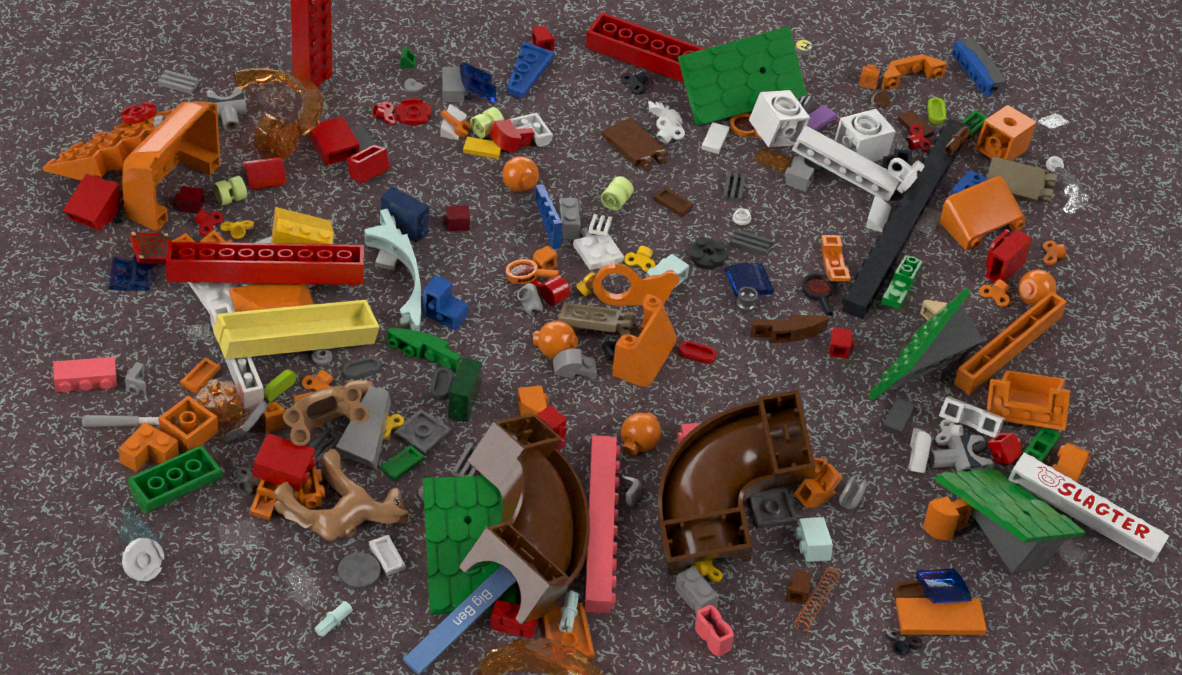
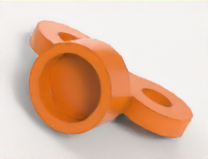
(1053, 252)
(996, 292)
(319, 382)

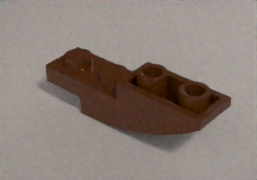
(795, 329)

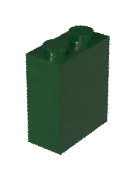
(465, 390)

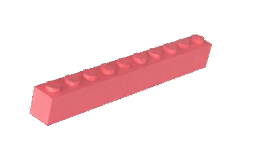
(602, 528)

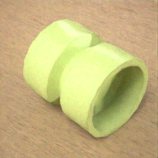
(483, 123)
(228, 191)
(617, 193)

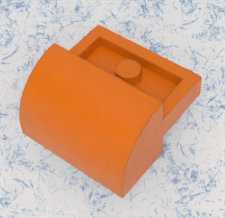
(946, 517)

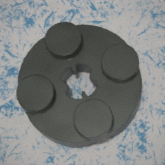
(702, 245)

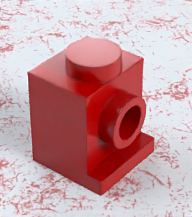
(543, 38)

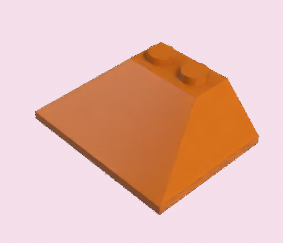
(269, 296)

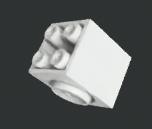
(778, 118)
(866, 134)

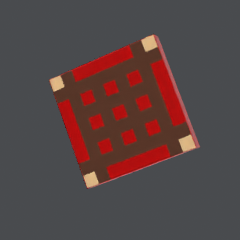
(150, 247)

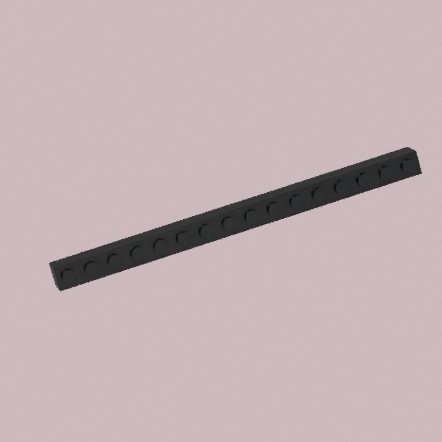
(900, 225)

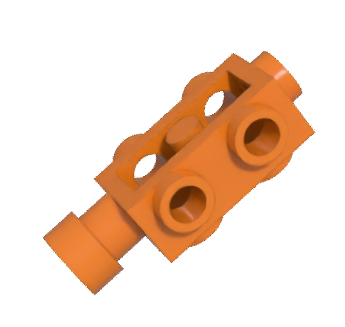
(311, 494)

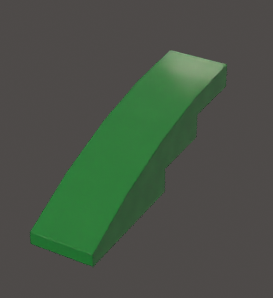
(1043, 444)

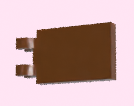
(635, 144)

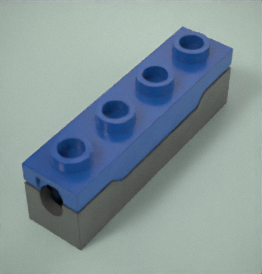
(979, 67)

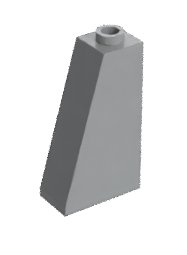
(364, 440)

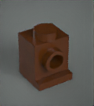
(798, 587)

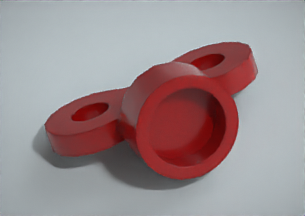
(381, 111)
(917, 139)
(207, 221)

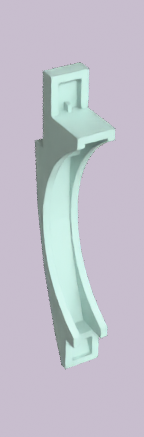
(391, 240)

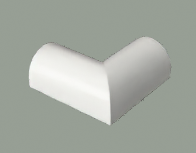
(542, 134)
(920, 447)

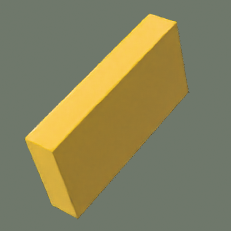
(482, 148)

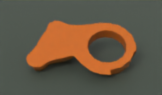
(655, 285)

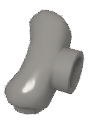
(529, 298)
(852, 493)

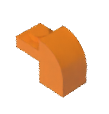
(819, 490)

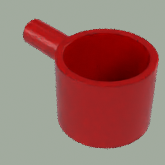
(553, 290)

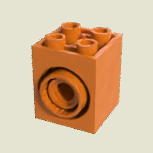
(1005, 134)

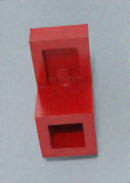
(510, 138)

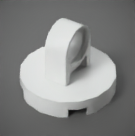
(906, 175)
(142, 559)

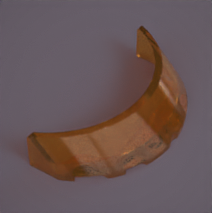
(311, 96)
(539, 656)

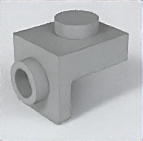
(134, 380)

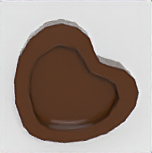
(880, 98)

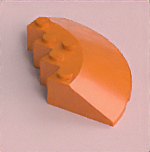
(103, 151)

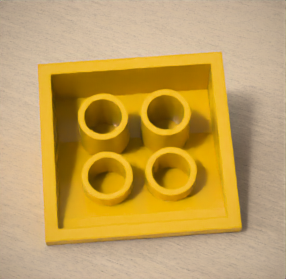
(299, 228)

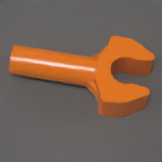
(461, 127)

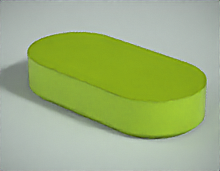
(936, 111)
(279, 384)

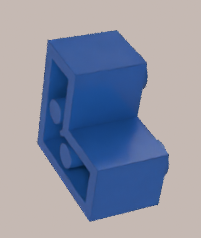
(441, 305)

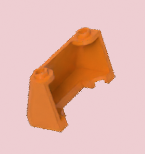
(980, 211)
(643, 356)

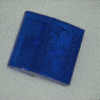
(477, 81)
(129, 275)
(749, 275)
(943, 585)

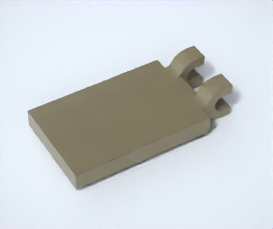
(1023, 180)
(596, 318)

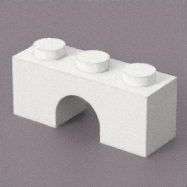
(972, 416)

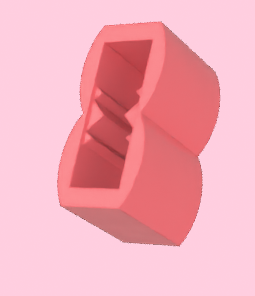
(714, 630)

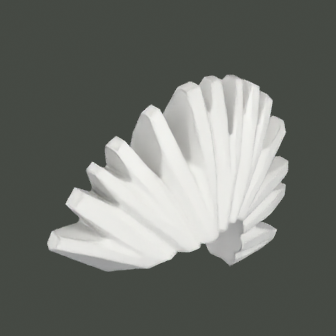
(671, 114)

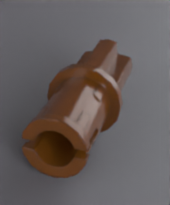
(956, 140)

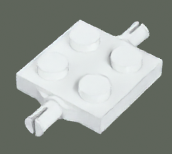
(597, 250)

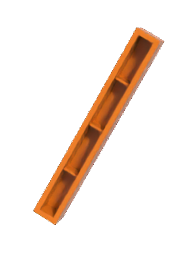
(1010, 342)

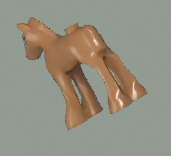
(325, 406)
(350, 511)

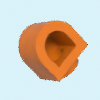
(545, 258)

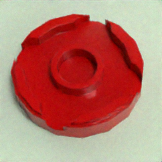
(413, 112)
(138, 114)

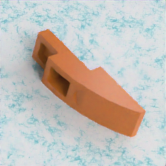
(264, 500)

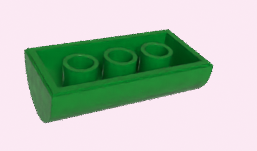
(174, 479)

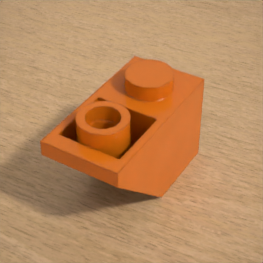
(531, 400)

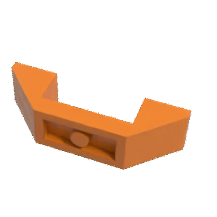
(930, 66)

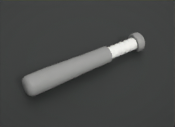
(100, 421)

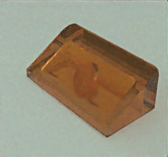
(773, 160)

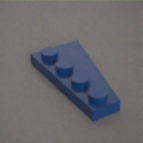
(528, 68)
(549, 216)

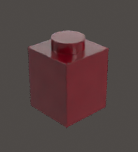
(190, 199)
(457, 218)

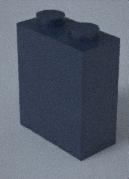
(409, 213)

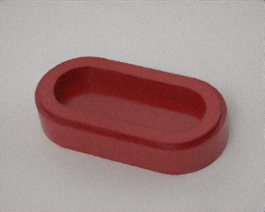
(697, 352)

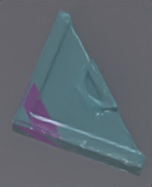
(134, 528)

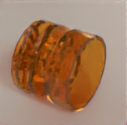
(276, 136)

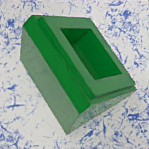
(407, 58)

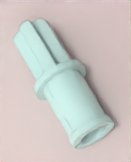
(569, 611)
(333, 619)

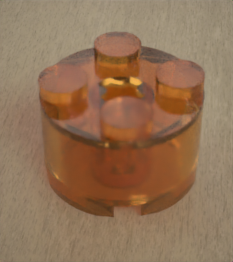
(221, 400)

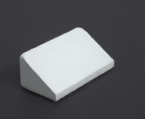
(447, 128)
(878, 214)

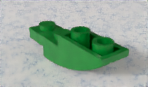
(902, 282)
(421, 344)

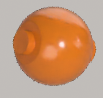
(520, 174)
(1036, 286)
(554, 338)
(640, 433)

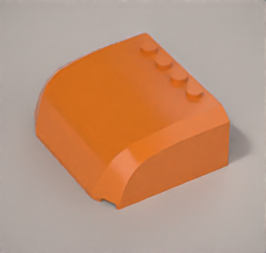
(185, 137)

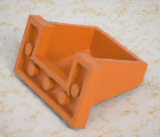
(1030, 400)

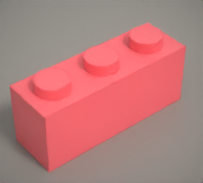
(85, 374)

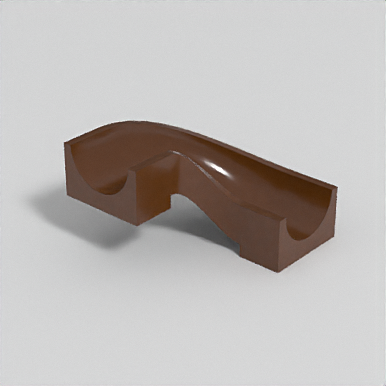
(723, 465)
(543, 514)

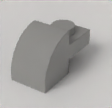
(571, 362)

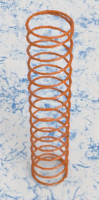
(808, 601)

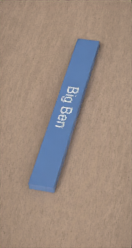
(460, 620)

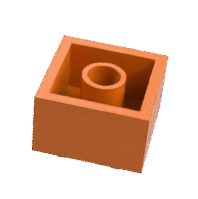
(189, 424)

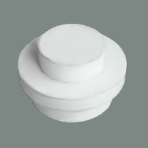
(1054, 162)
(742, 216)

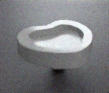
(413, 86)

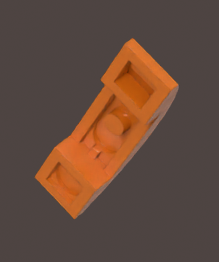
(833, 258)

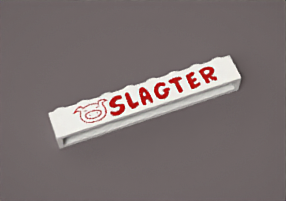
(1088, 507)

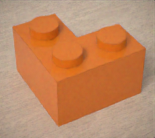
(147, 444)
(1072, 461)

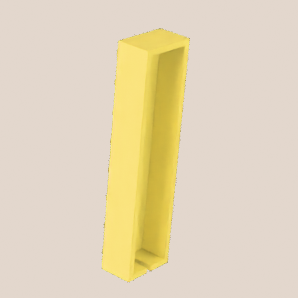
(295, 329)

